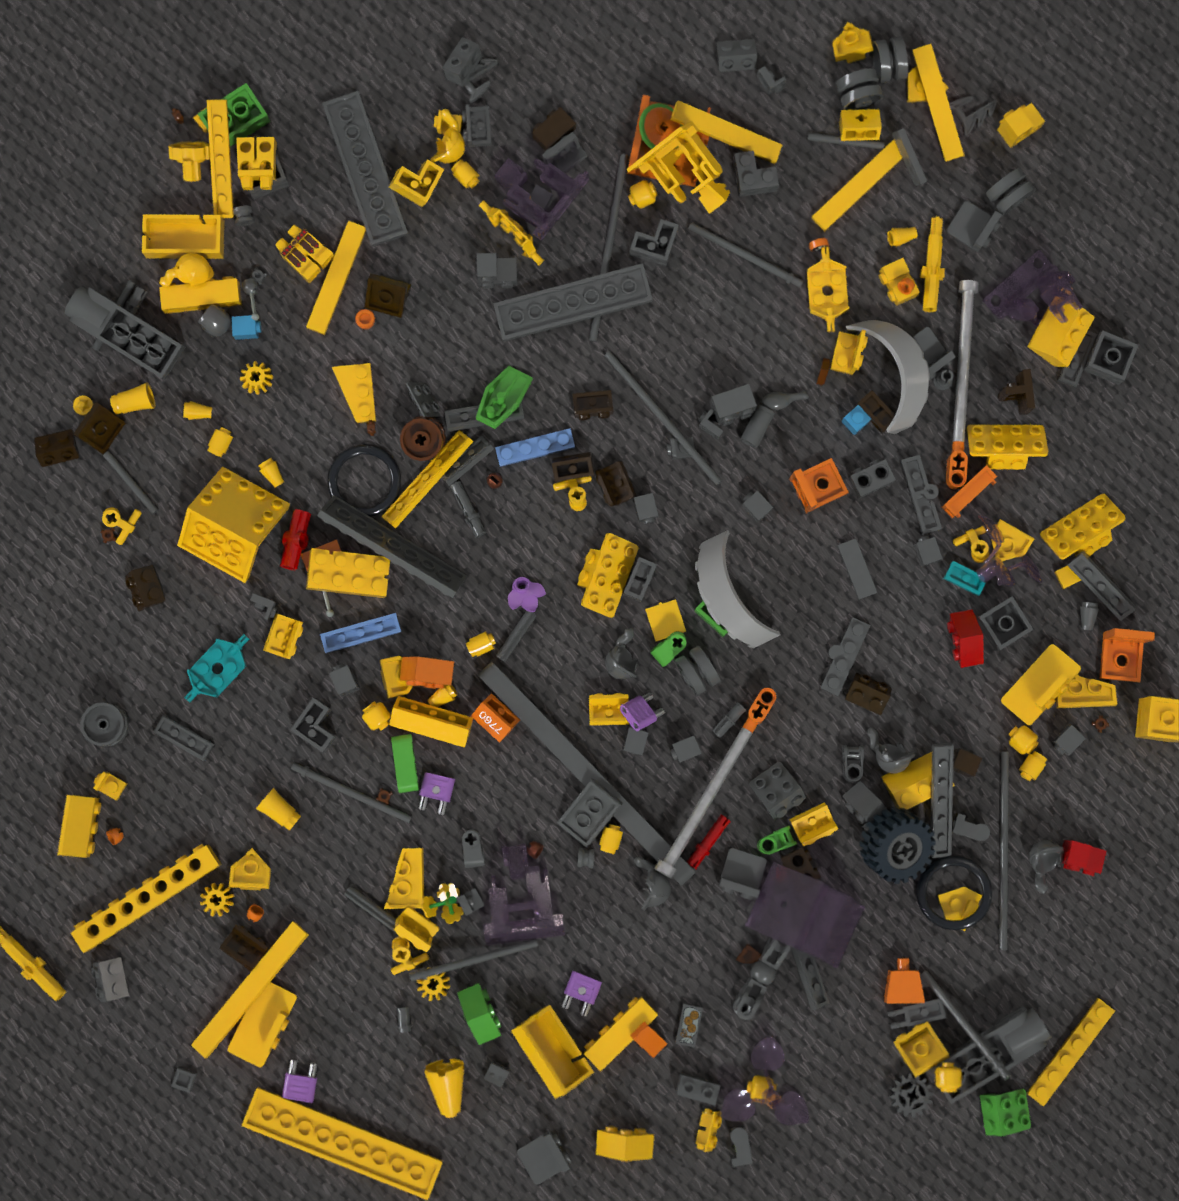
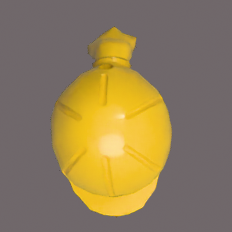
(452, 145)
(190, 269)

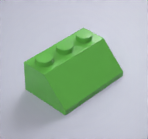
(244, 114)

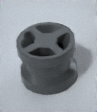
(243, 216)
(586, 858)

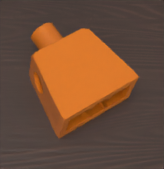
(903, 984)

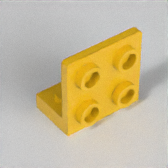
(847, 352)

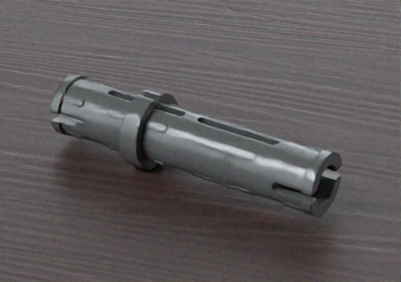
(470, 514)

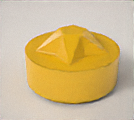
(82, 405)

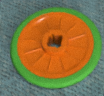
(652, 119)

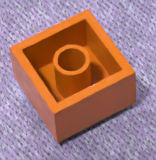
(426, 672)

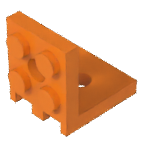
(808, 491)
(1125, 643)

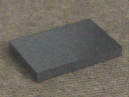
(589, 812)

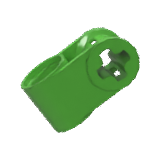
(666, 650)
(778, 840)

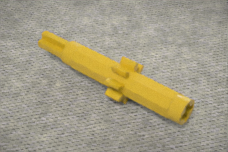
(932, 270)
(32, 966)

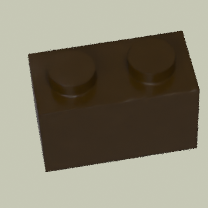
(553, 128)
(572, 466)
(965, 762)

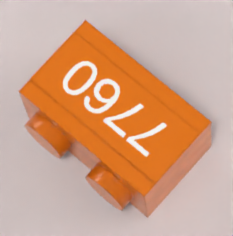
(495, 717)

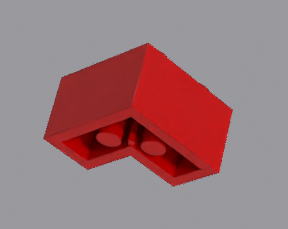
(966, 638)
(1082, 856)

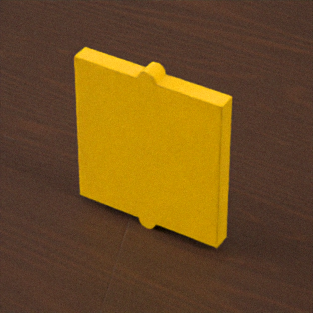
(665, 619)

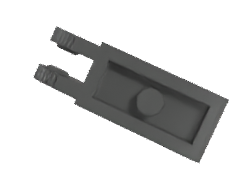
(919, 1013)

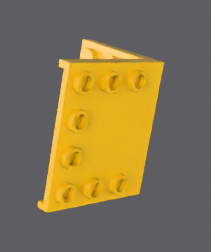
(230, 523)

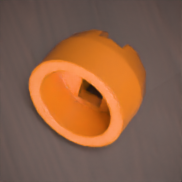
(902, 285)
(114, 836)
(255, 913)

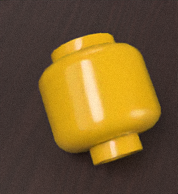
(642, 194)
(376, 716)
(1023, 739)
(948, 1077)
(758, 1086)

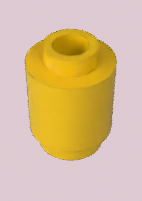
(465, 174)
(219, 442)
(481, 644)
(1032, 766)
(610, 839)

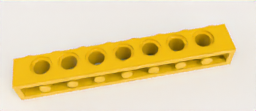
(87, 940)

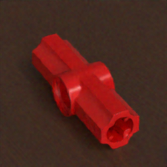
(295, 539)

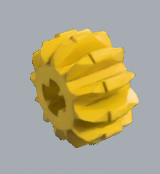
(248, 378)
(214, 905)
(439, 988)

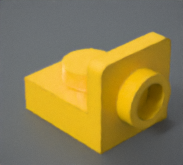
(442, 126)
(109, 785)

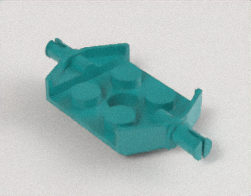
(202, 675)

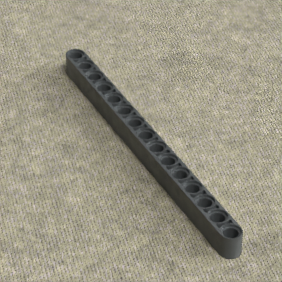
(579, 765)

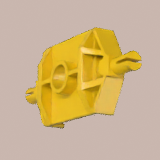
(523, 239)
(827, 274)

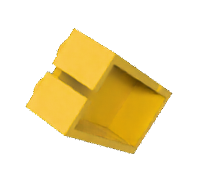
(182, 234)
(347, 573)
(551, 1051)

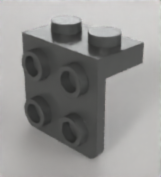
(973, 226)
(933, 351)
(777, 790)
(742, 873)
(544, 1157)

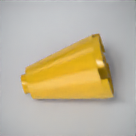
(446, 1085)

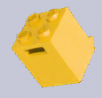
(1158, 719)

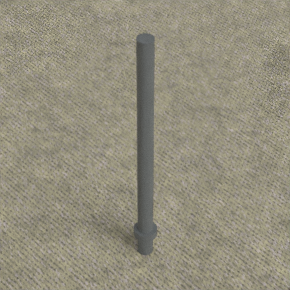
(789, 277)
(305, 771)
(424, 973)
(998, 1065)

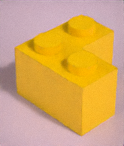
(1020, 124)
(417, 186)
(624, 1144)

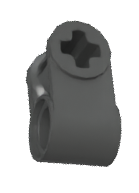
(852, 761)
(473, 853)

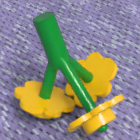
(447, 896)

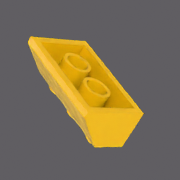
(1057, 340)
(912, 784)
(79, 826)

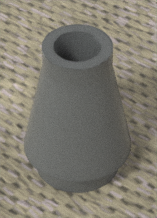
(1089, 613)

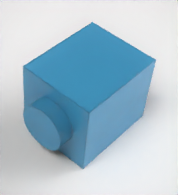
(245, 327)
(856, 420)

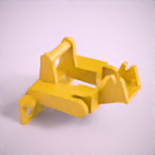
(706, 167)

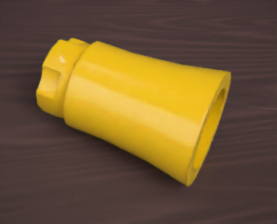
(133, 399)
(278, 809)

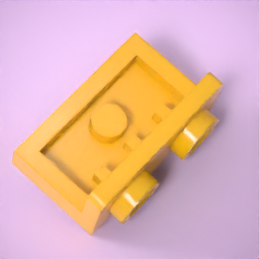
(283, 636)
(606, 709)
(813, 824)
(416, 928)

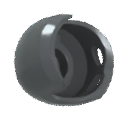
(215, 321)

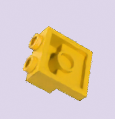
(921, 1049)

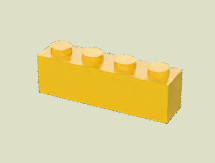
(199, 297)
(431, 721)
(617, 1036)

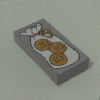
(689, 1025)

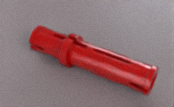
(709, 840)

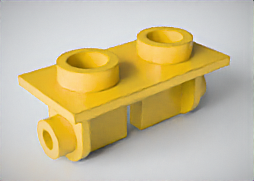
(708, 1137)

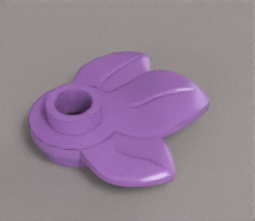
(525, 597)

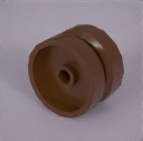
(413, 444)

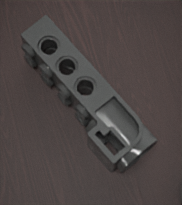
(123, 331)
(1011, 1041)

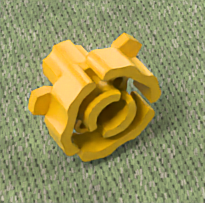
(190, 156)

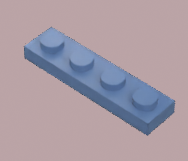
(535, 447)
(360, 633)

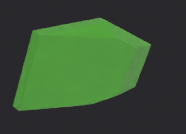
(503, 396)

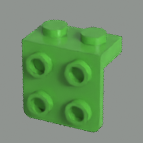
(1005, 1112)

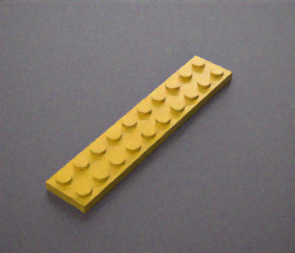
(342, 1143)

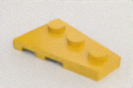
(358, 390)
(1087, 693)
(408, 881)

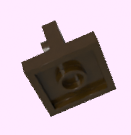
(386, 295)
(1020, 391)
(99, 428)

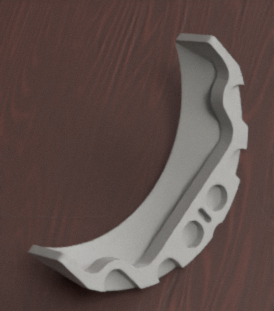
(912, 369)
(722, 598)

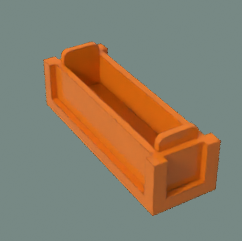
(969, 492)

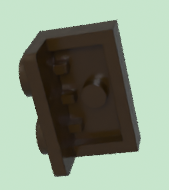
(593, 404)
(56, 448)
(615, 484)
(144, 587)
(868, 693)
(244, 947)

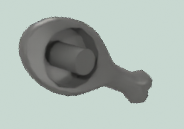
(779, 400)

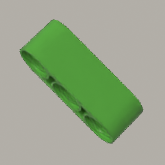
(404, 763)

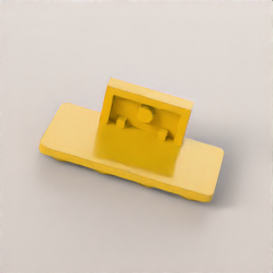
(1007, 444)
(1084, 528)
(606, 574)
(1041, 684)
(262, 1025)

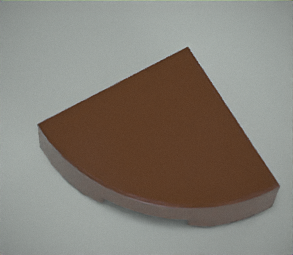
(823, 371)
(748, 955)

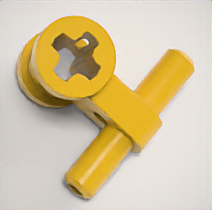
(575, 492)
(127, 526)
(976, 544)
(401, 953)

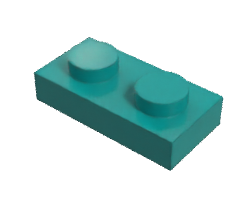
(964, 578)

